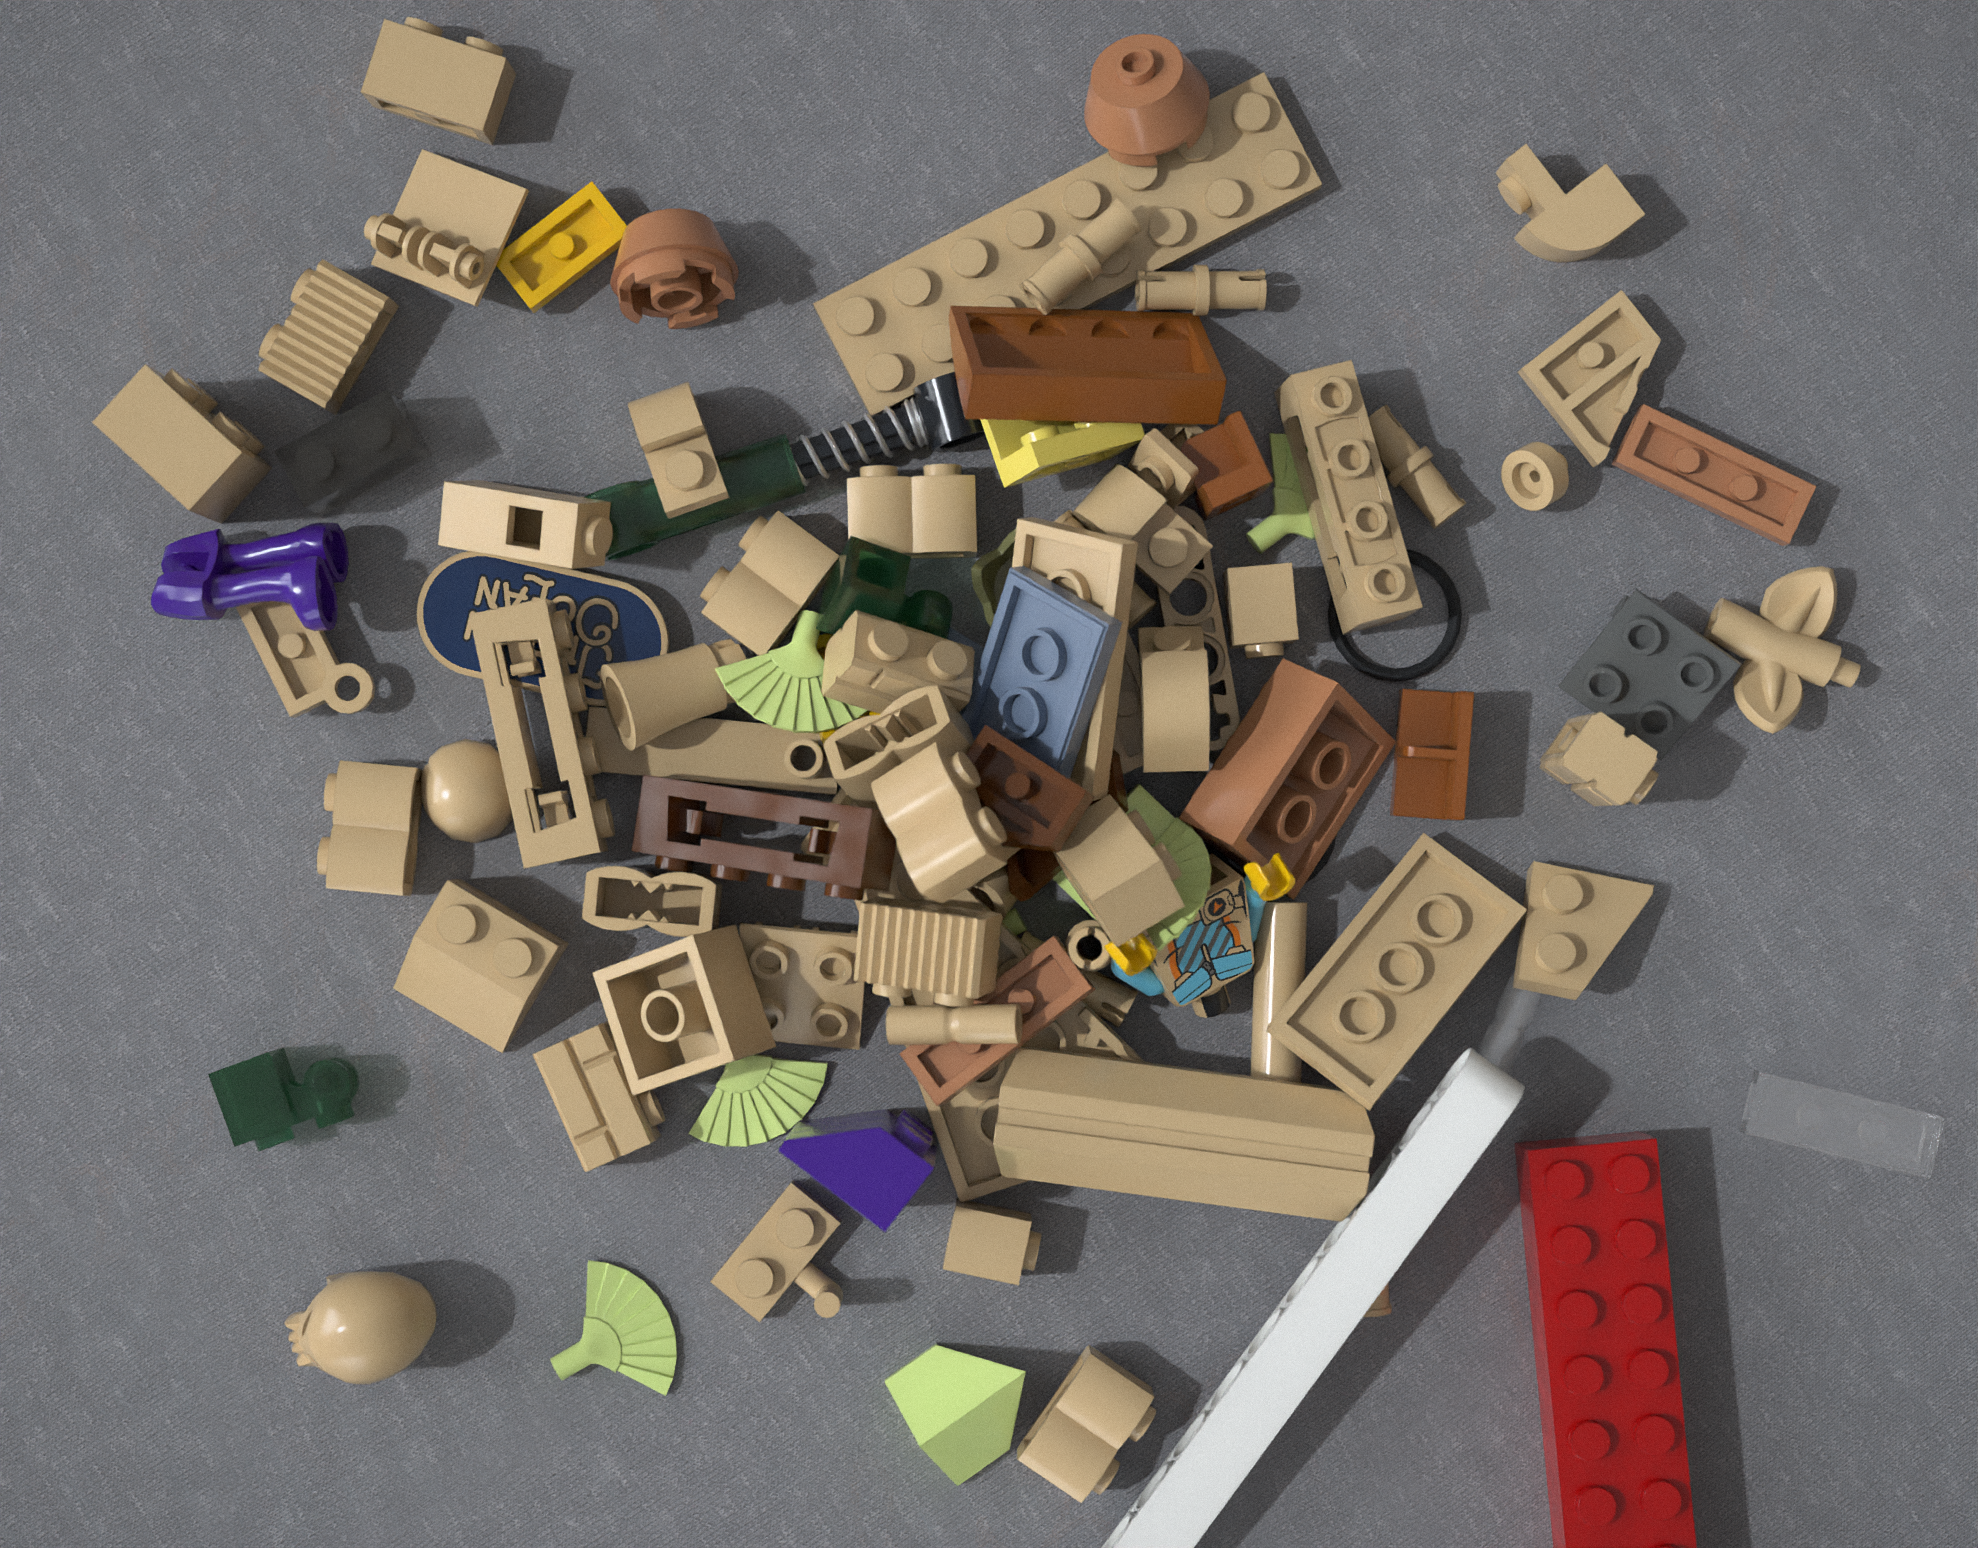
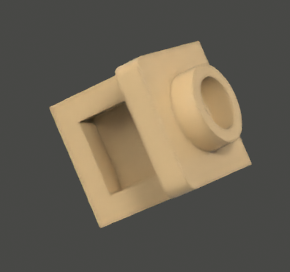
(1164, 465)

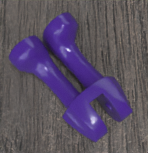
(296, 568)

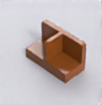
(1227, 466)
(1432, 754)

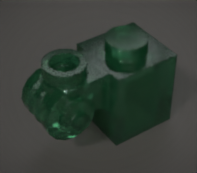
(875, 583)
(265, 1100)

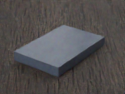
(1042, 668)

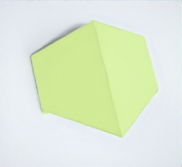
(958, 1408)

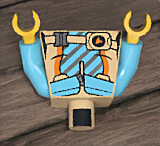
(1213, 946)

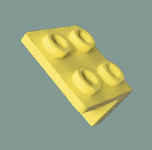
(1043, 448)

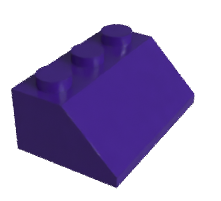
(865, 1159)

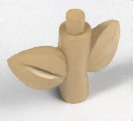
(1782, 646)

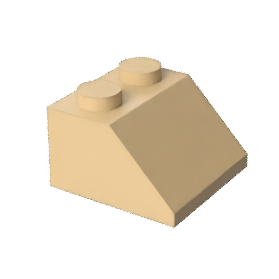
(478, 963)

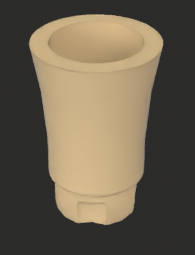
(666, 690)

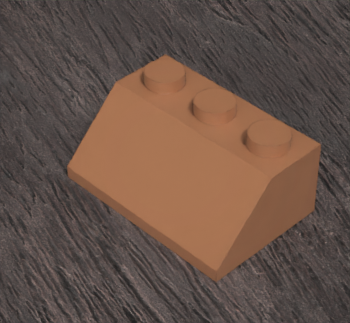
(1289, 773)

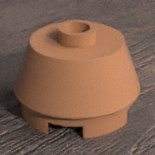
(1145, 99)
(673, 268)

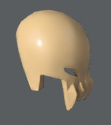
(364, 1326)

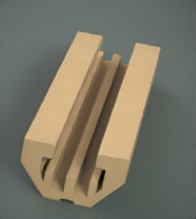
(1183, 1134)

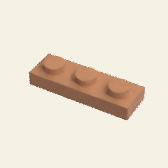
(1713, 475)
(1043, 986)

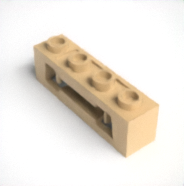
(1347, 497)
(563, 699)

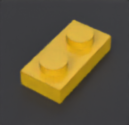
(562, 247)

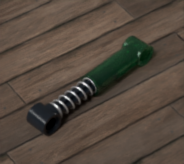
(779, 470)

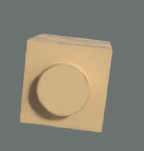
(1261, 609)
(991, 1242)

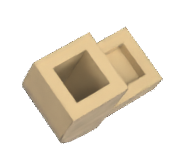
(1564, 224)
(678, 450)
(1135, 511)
(1174, 699)

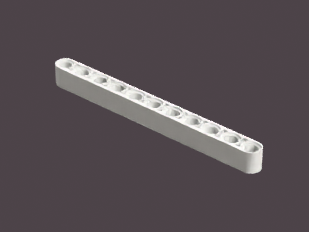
(1322, 1307)

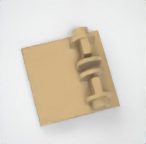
(447, 227)
(806, 983)

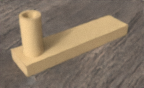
(719, 754)

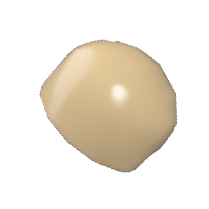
(466, 791)

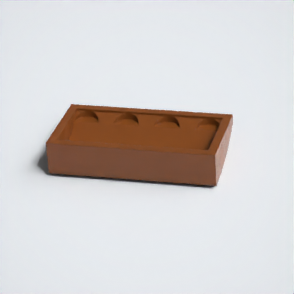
(1085, 365)

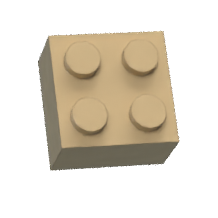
(182, 445)
(684, 1009)

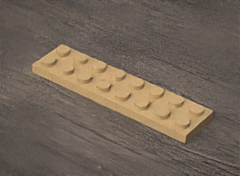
(1240, 170)

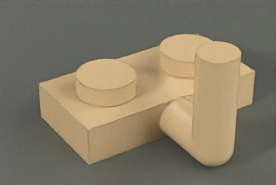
(779, 1254)

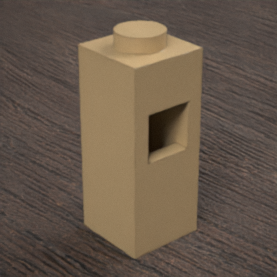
(525, 524)

